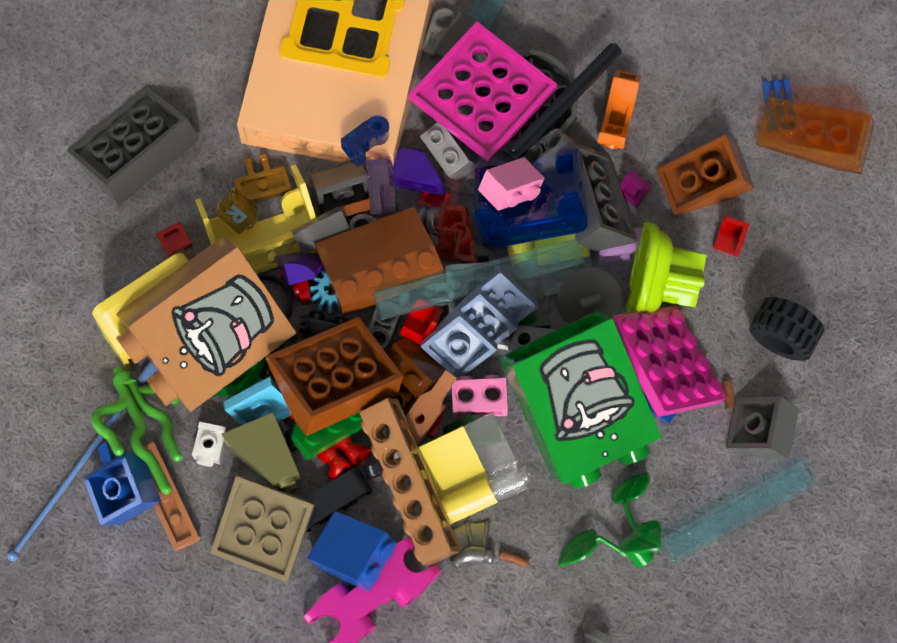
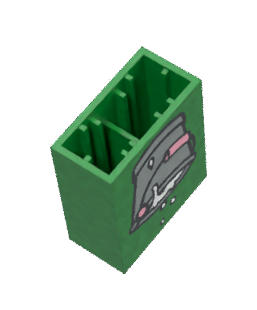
(582, 399)

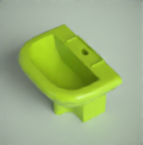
(663, 272)

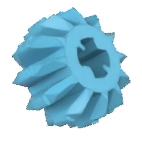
(321, 294)

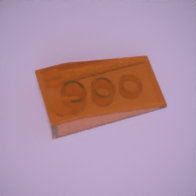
(817, 134)

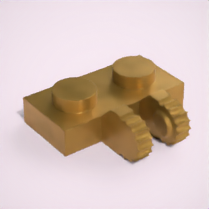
(264, 184)

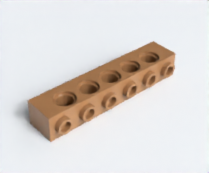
(422, 488)

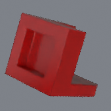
(731, 236)
(420, 324)

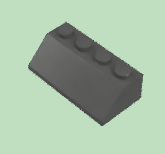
(607, 211)

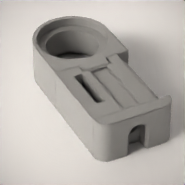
(436, 32)

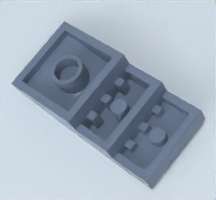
(479, 324)

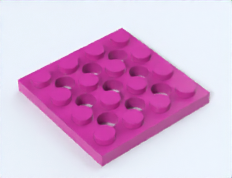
(484, 108)
(668, 361)

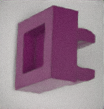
(635, 188)

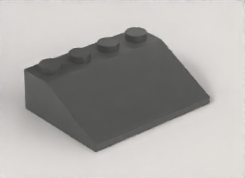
(134, 144)

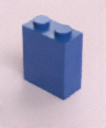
(352, 551)

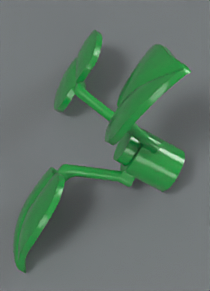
(636, 546)

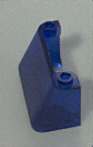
(554, 213)

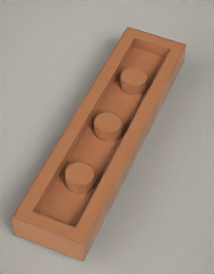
(172, 511)

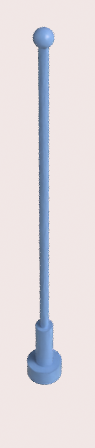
(12, 555)

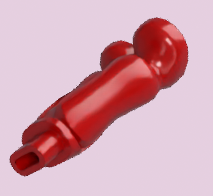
(338, 465)

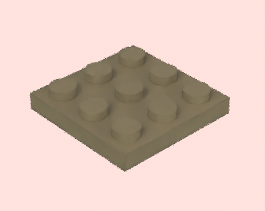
(262, 528)

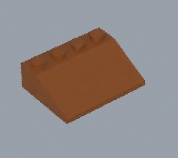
(377, 258)
(334, 375)

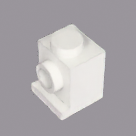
(211, 455)

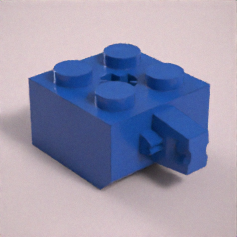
(120, 487)

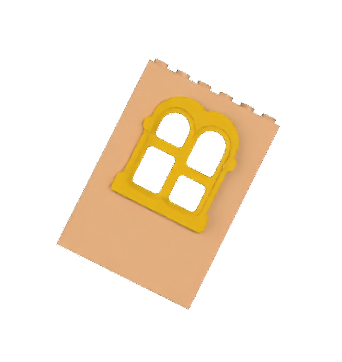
(313, 97)

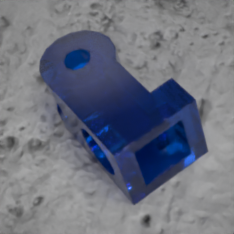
(364, 137)

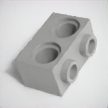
(449, 152)

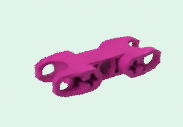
(356, 606)

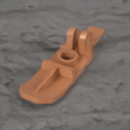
(431, 406)

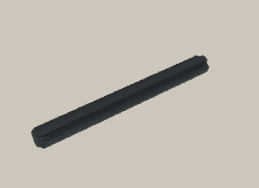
(565, 100)

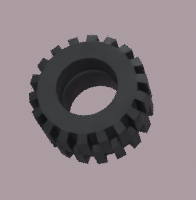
(786, 328)

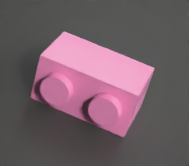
(511, 183)

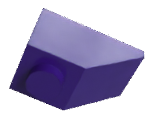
(415, 172)

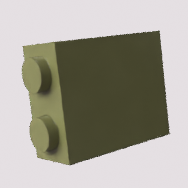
(264, 453)

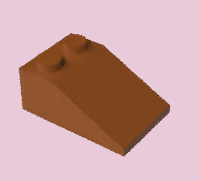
(705, 176)

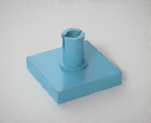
(257, 402)

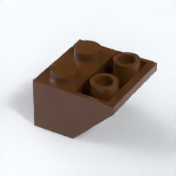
(418, 371)

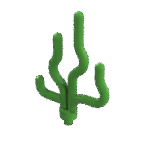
(133, 399)

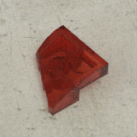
(456, 235)

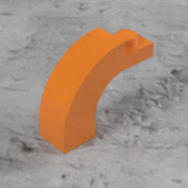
(619, 109)

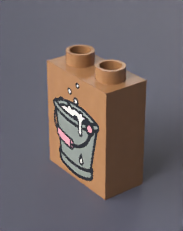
(203, 325)

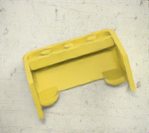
(271, 235)
(106, 311)

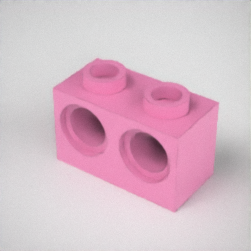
(479, 403)

